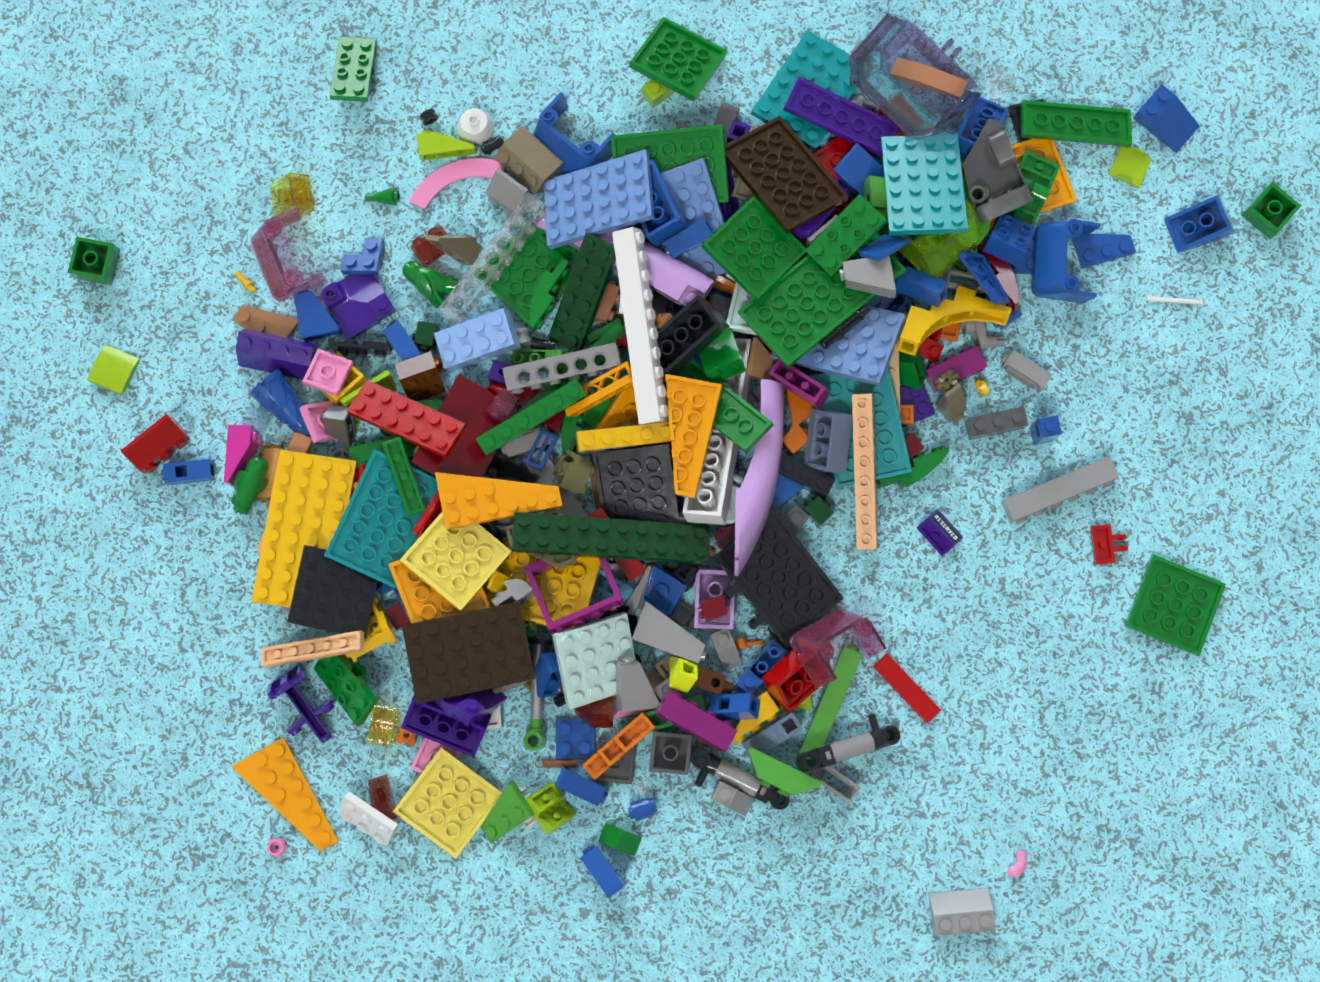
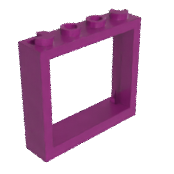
(579, 617)

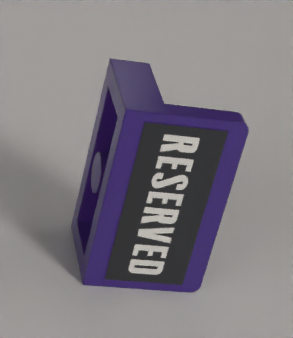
(939, 532)

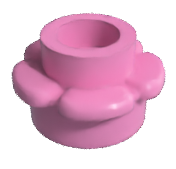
(276, 852)

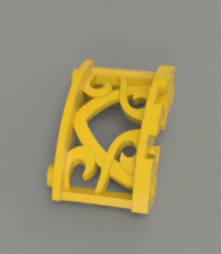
(380, 635)

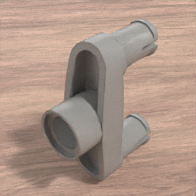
(979, 335)

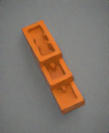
(618, 746)

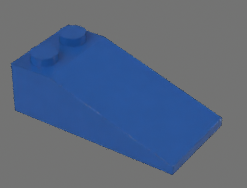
(975, 121)
(667, 213)

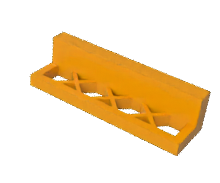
(602, 393)

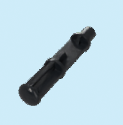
(844, 328)

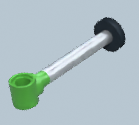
(536, 703)

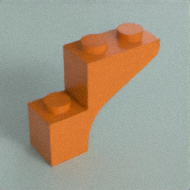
(799, 413)

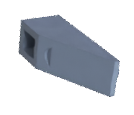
(774, 733)

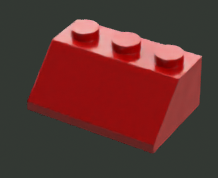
(156, 444)
(789, 682)

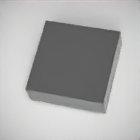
(683, 613)

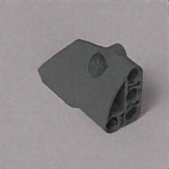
(996, 171)

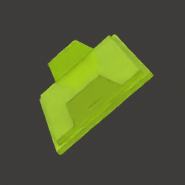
(1130, 165)

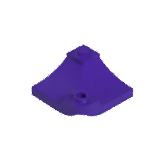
(357, 304)
(472, 706)

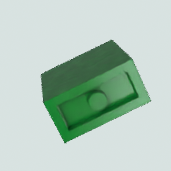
(722, 358)

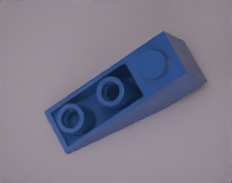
(763, 663)

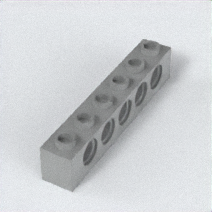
(512, 373)

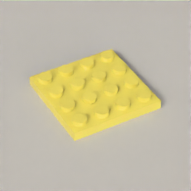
(455, 560)
(448, 802)

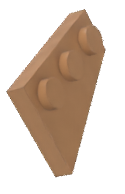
(264, 321)

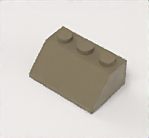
(528, 160)

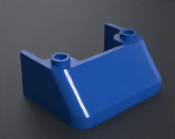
(573, 157)
(1050, 261)

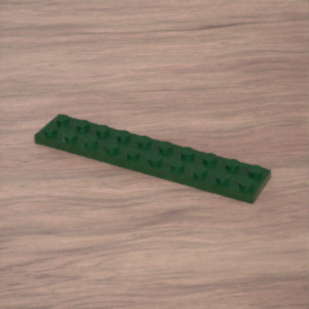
(611, 538)

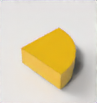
(981, 387)

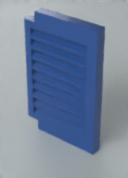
(883, 247)

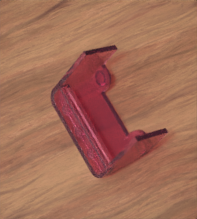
(280, 282)
(814, 646)

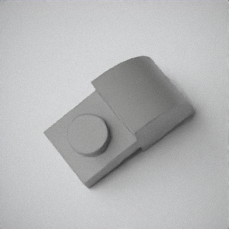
(516, 591)

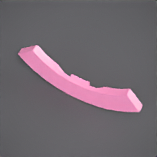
(450, 174)

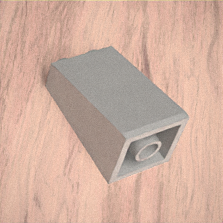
(666, 636)

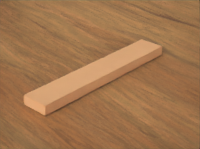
(312, 649)

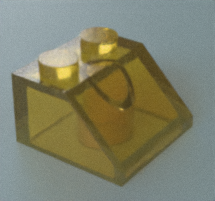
(292, 192)

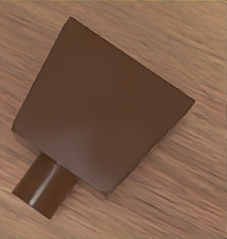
(704, 682)

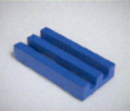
(534, 464)

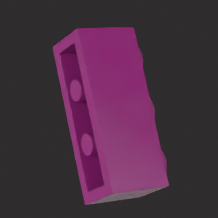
(965, 365)
(800, 384)

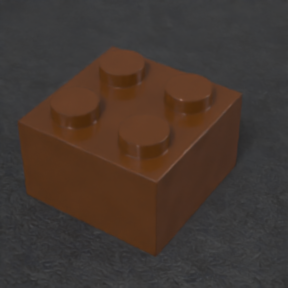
(420, 377)

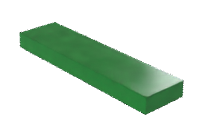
(403, 476)

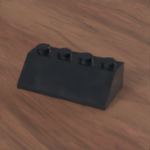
(688, 334)

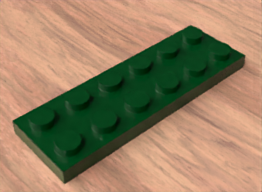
(583, 293)

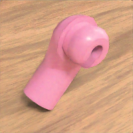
(1021, 865)

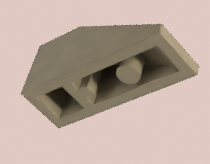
(458, 247)
(952, 404)

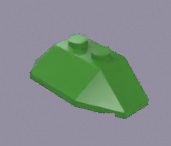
(780, 775)

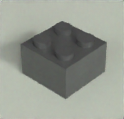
(670, 753)

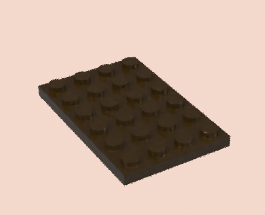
(784, 174)
(468, 653)

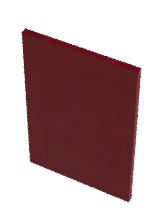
(468, 404)

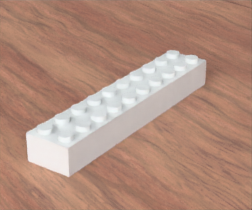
(720, 461)

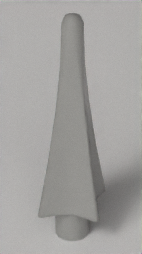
(636, 599)

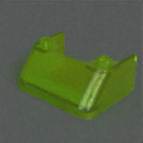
(940, 256)

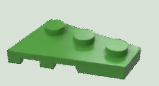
(507, 813)

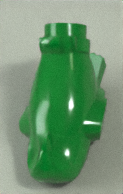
(429, 282)
(249, 484)

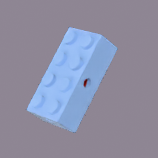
(477, 340)

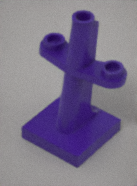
(287, 685)

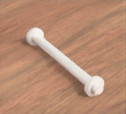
(1199, 302)

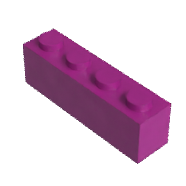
(696, 721)

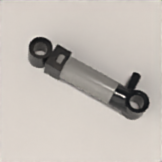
(849, 747)
(735, 777)

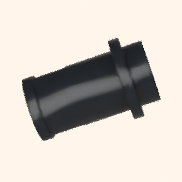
(491, 145)
(542, 344)

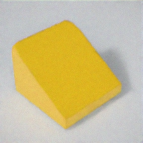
(497, 581)

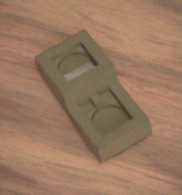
(659, 672)

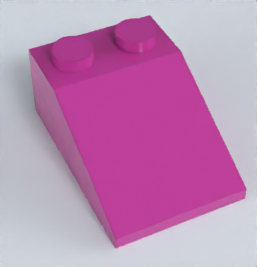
(240, 448)

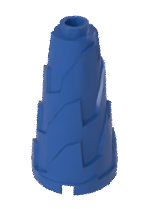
(280, 399)

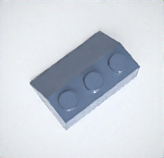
(828, 440)

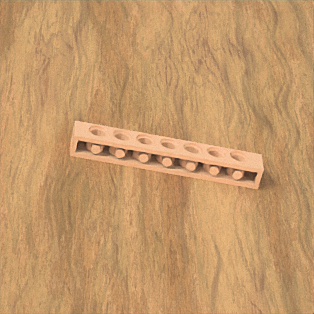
(864, 470)

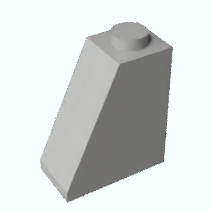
(869, 276)
(633, 687)

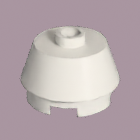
(475, 126)

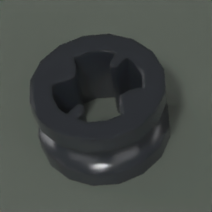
(429, 117)

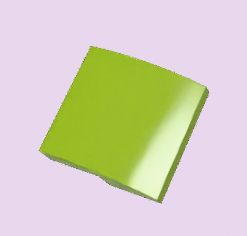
(113, 369)
(550, 808)

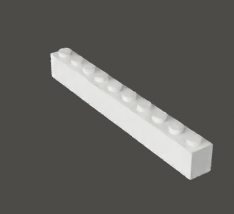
(640, 326)

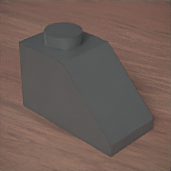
(339, 424)

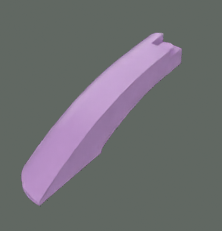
(667, 275)
(760, 482)

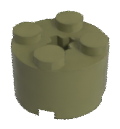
(573, 472)

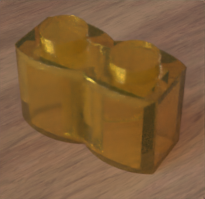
(383, 725)

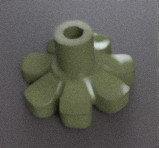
(947, 380)

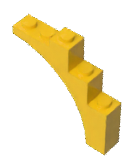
(963, 308)

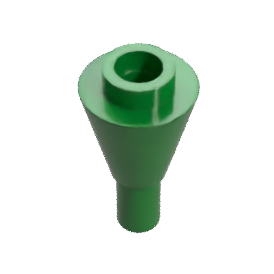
(388, 196)

